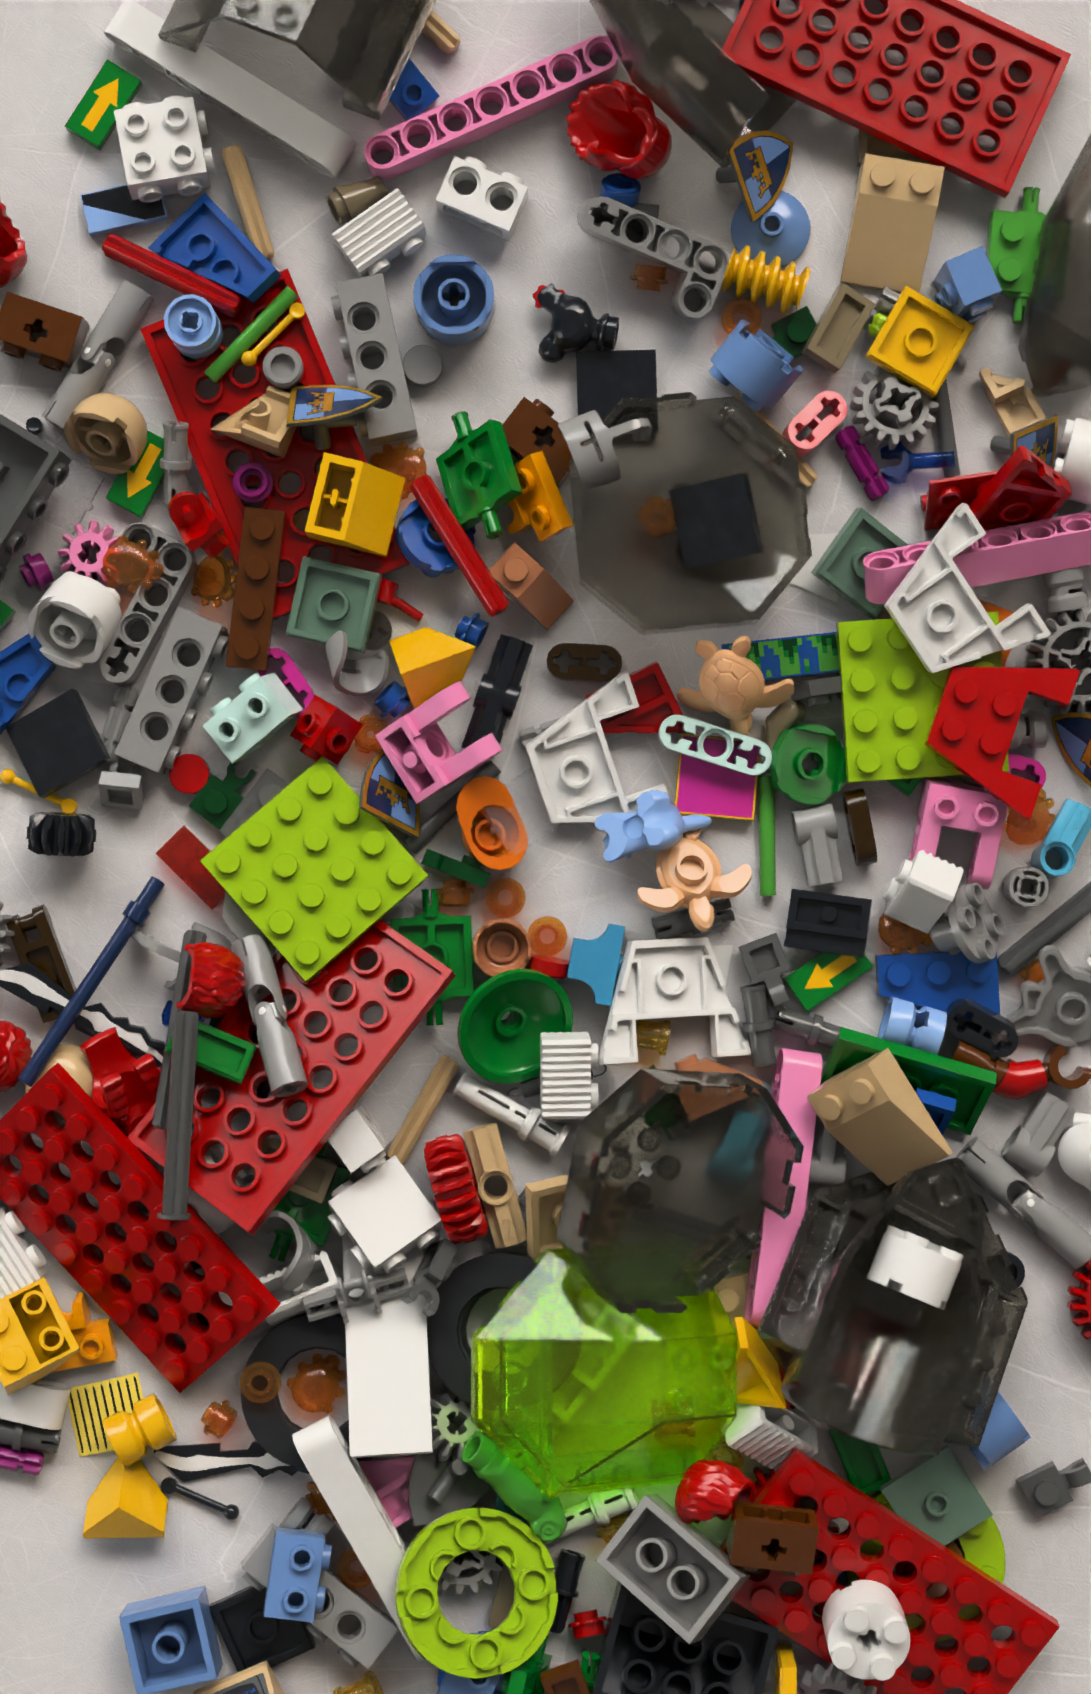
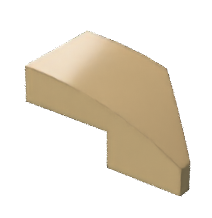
(1011, 401)

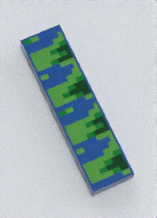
(794, 655)

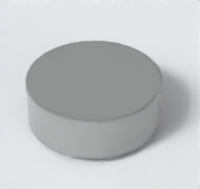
(422, 365)
(283, 367)

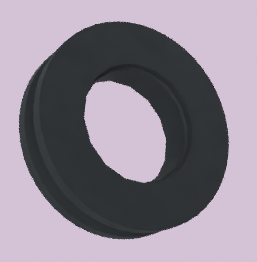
(458, 1295)
(268, 1420)

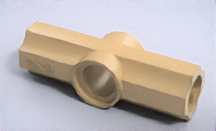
(501, 1210)

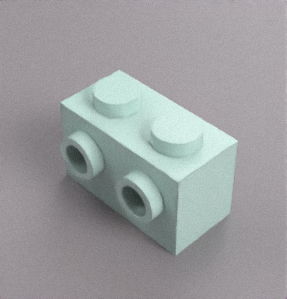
(252, 716)

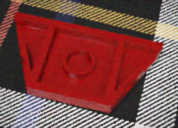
(1020, 492)

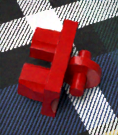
(197, 523)

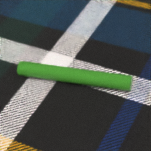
(251, 334)
(767, 836)

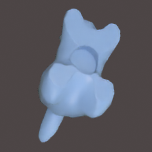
(653, 825)

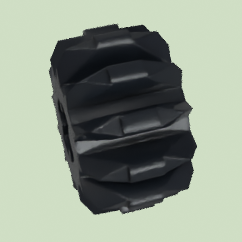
(61, 834)

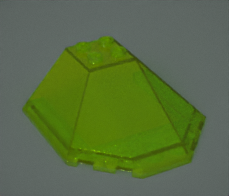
(600, 1393)

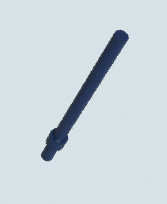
(134, 915)

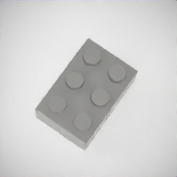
(672, 1568)

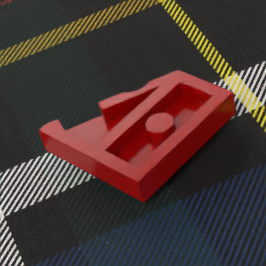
(654, 701)

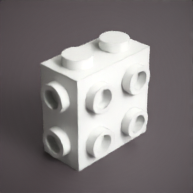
(164, 148)
(383, 1216)

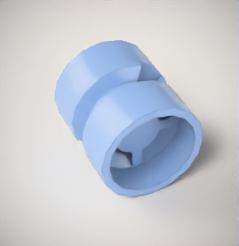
(193, 326)
(912, 1027)

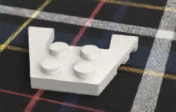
(943, 613)
(575, 761)
(666, 982)

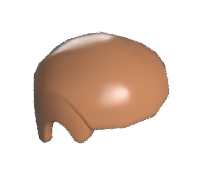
(501, 947)

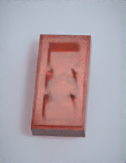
(183, 856)

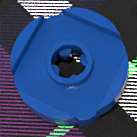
(419, 547)

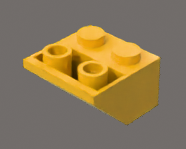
(354, 505)
(32, 1336)

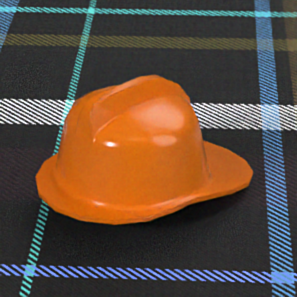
(476, 833)

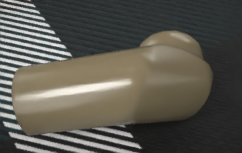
(783, 718)

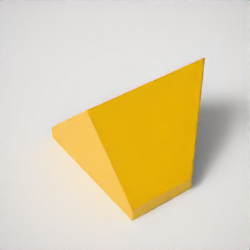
(430, 662)
(756, 1369)
(126, 1505)

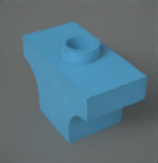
(598, 962)

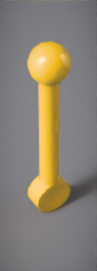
(296, 312)
(67, 805)

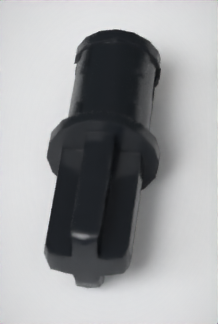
(566, 1578)

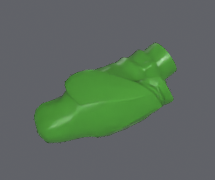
(515, 1488)

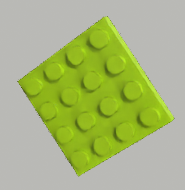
(891, 703)
(314, 869)

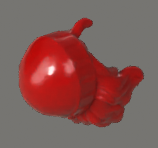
(618, 130)

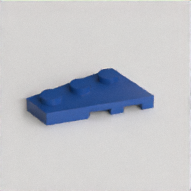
(217, 250)
(21, 675)
(938, 980)

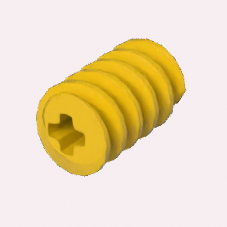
(765, 279)

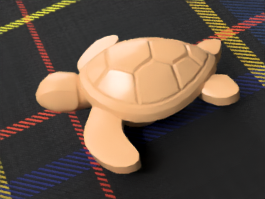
(733, 685)
(691, 879)

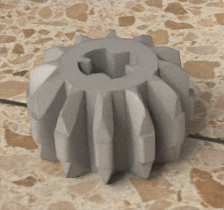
(441, 1415)

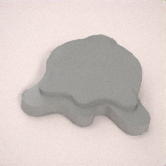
(1058, 1004)

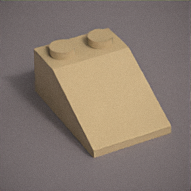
(891, 223)
(879, 1118)

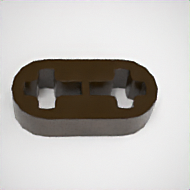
(584, 652)
(859, 827)

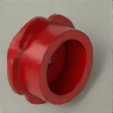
(587, 1624)

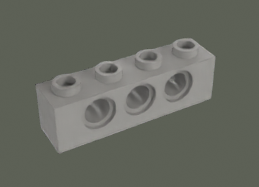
(370, 297)
(184, 631)
(358, 1647)

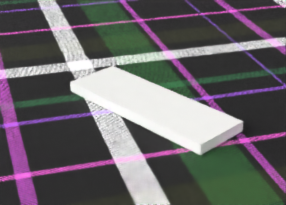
(387, 1368)

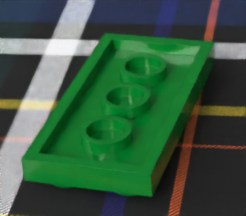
(923, 1070)

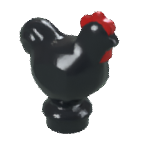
(572, 325)

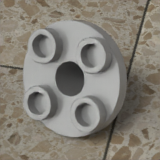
(969, 926)

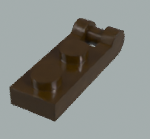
(43, 953)

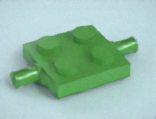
(1014, 247)

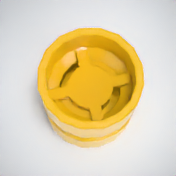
(136, 1431)

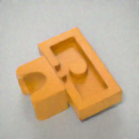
(540, 502)
(93, 1337)

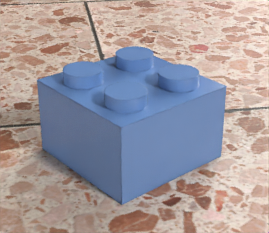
(171, 1641)

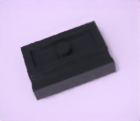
(828, 923)

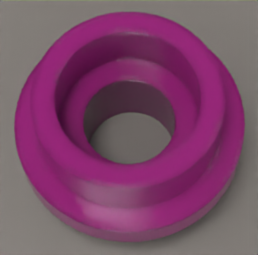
(252, 470)
(36, 571)

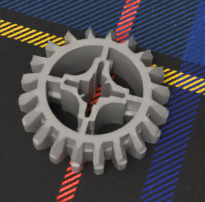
(1063, 657)

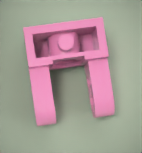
(422, 751)
(965, 808)

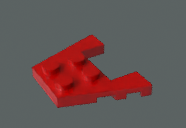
(979, 721)

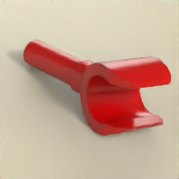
(387, 596)

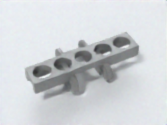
(341, 1294)

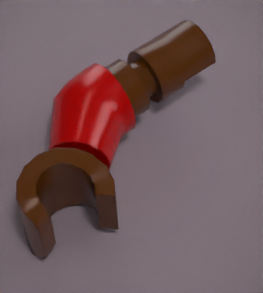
(1022, 1078)

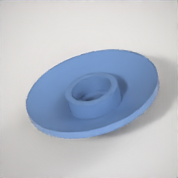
(786, 242)

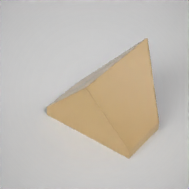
(262, 423)

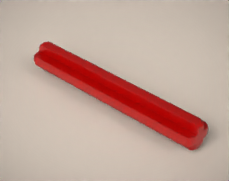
(171, 274)
(459, 545)

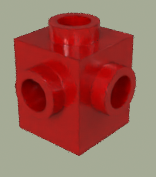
(325, 731)

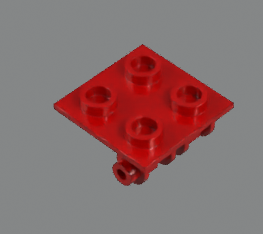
(948, 493)

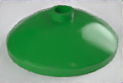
(510, 1047)

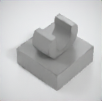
(121, 789)

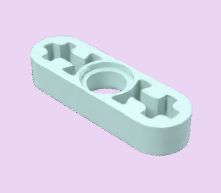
(740, 763)

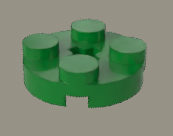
(787, 768)

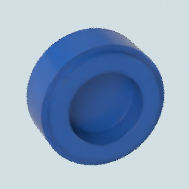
(621, 189)

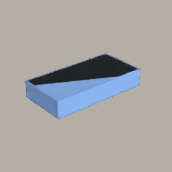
(116, 211)

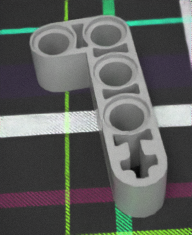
(651, 248)
(141, 610)

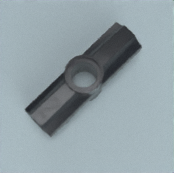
(498, 690)

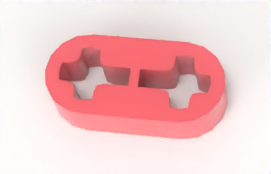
(809, 418)

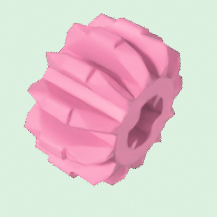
(79, 550)

